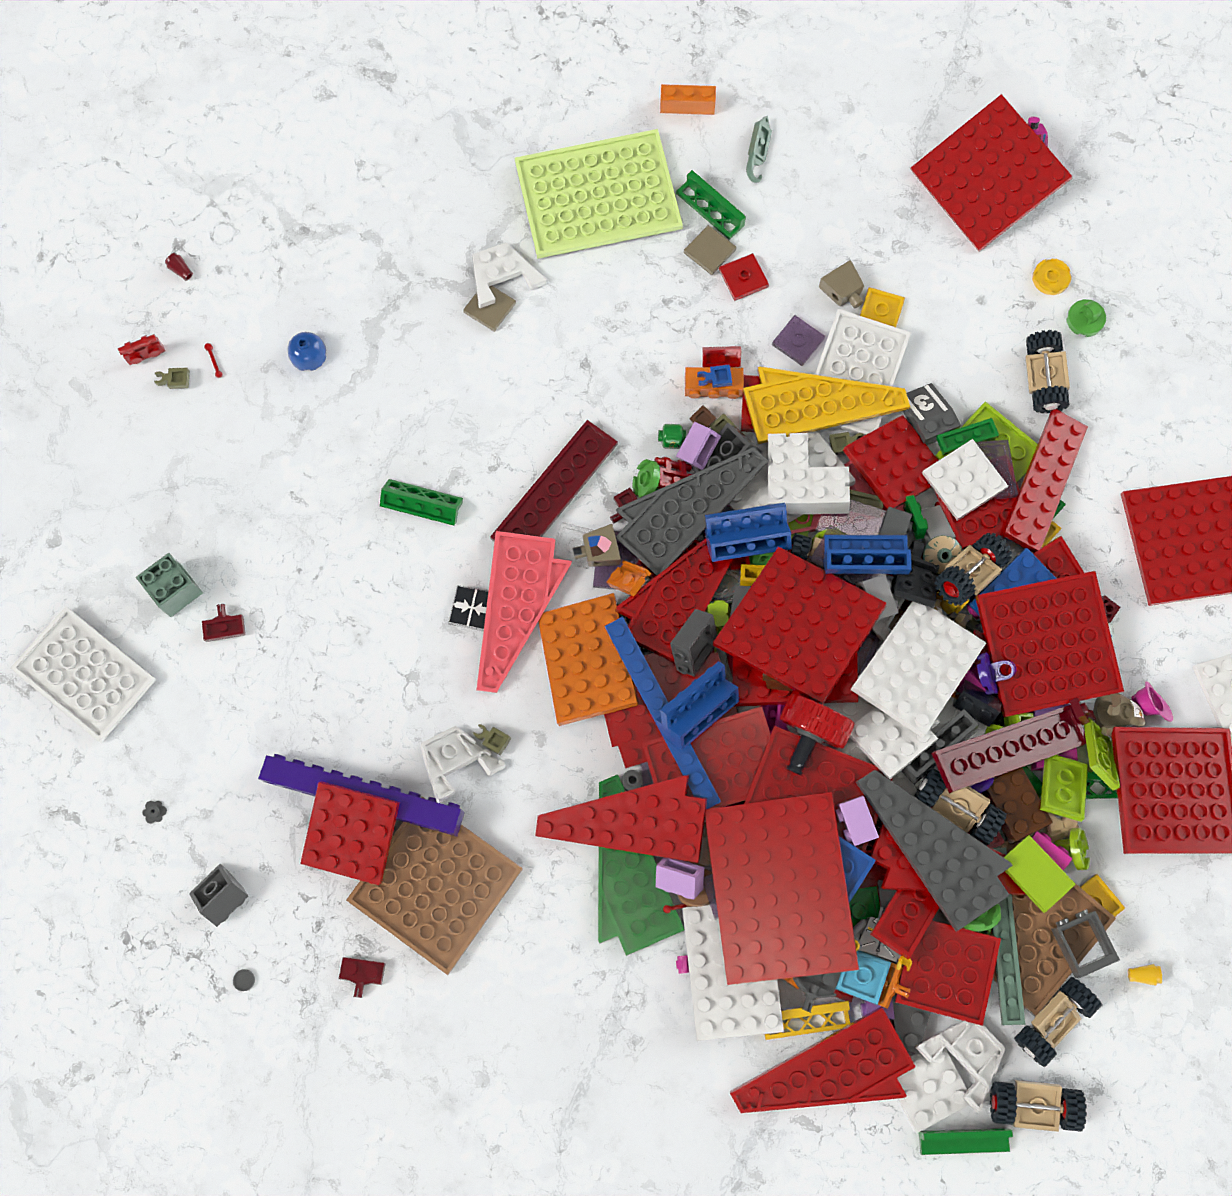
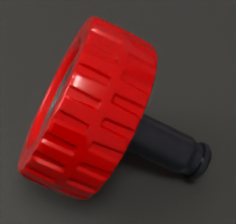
(815, 725)

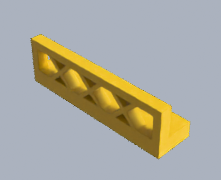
(816, 1010)

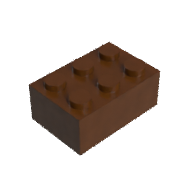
(1020, 802)

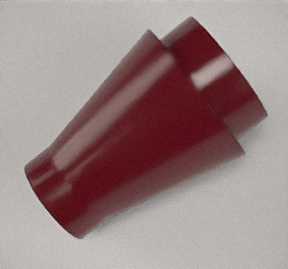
(178, 266)

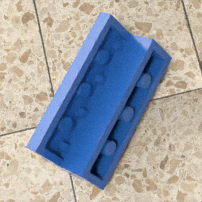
(747, 532)
(866, 554)
(697, 707)

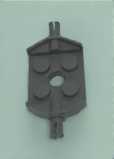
(817, 987)

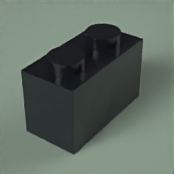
(977, 703)

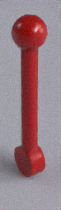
(209, 347)
(667, 909)

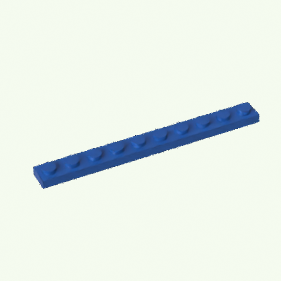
(655, 700)

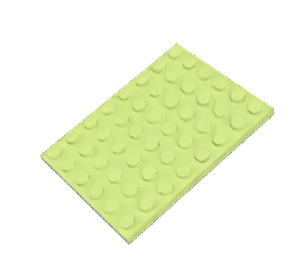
(598, 193)

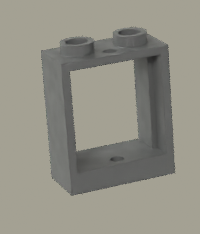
(694, 642)
(1110, 954)

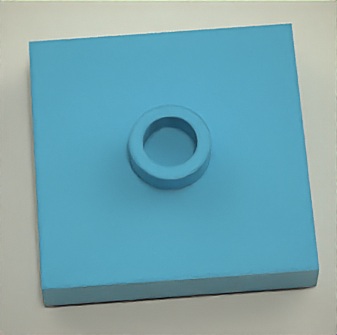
(868, 980)

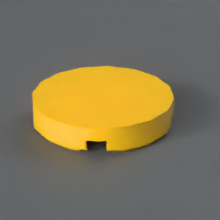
(1051, 276)

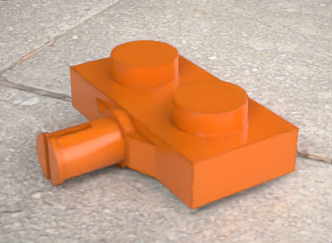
(892, 986)

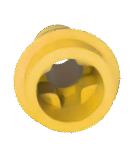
(1146, 974)

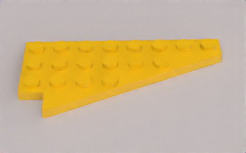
(811, 402)

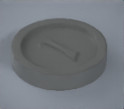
(243, 980)

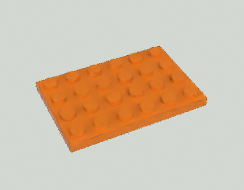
(583, 662)

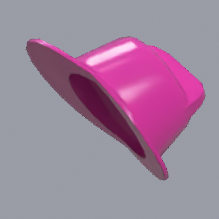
(1152, 703)

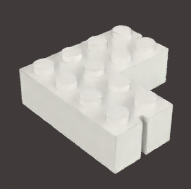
(804, 487)

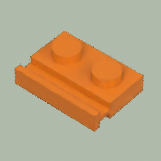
(628, 578)

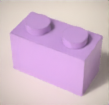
(698, 446)
(856, 821)
(680, 877)

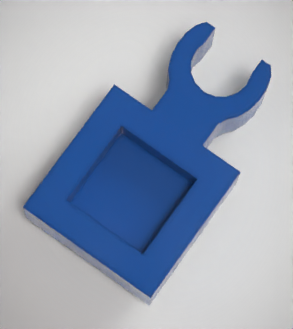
(719, 376)

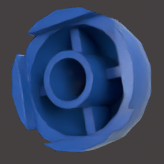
(306, 351)

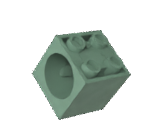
(169, 585)

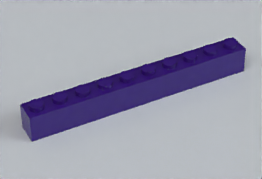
(411, 808)

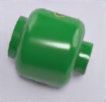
(672, 436)

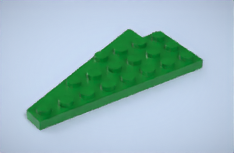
(628, 894)

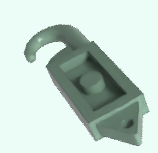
(758, 147)

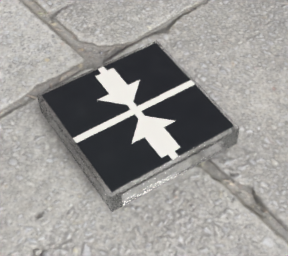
(469, 608)

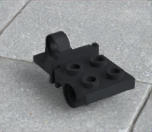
(920, 582)

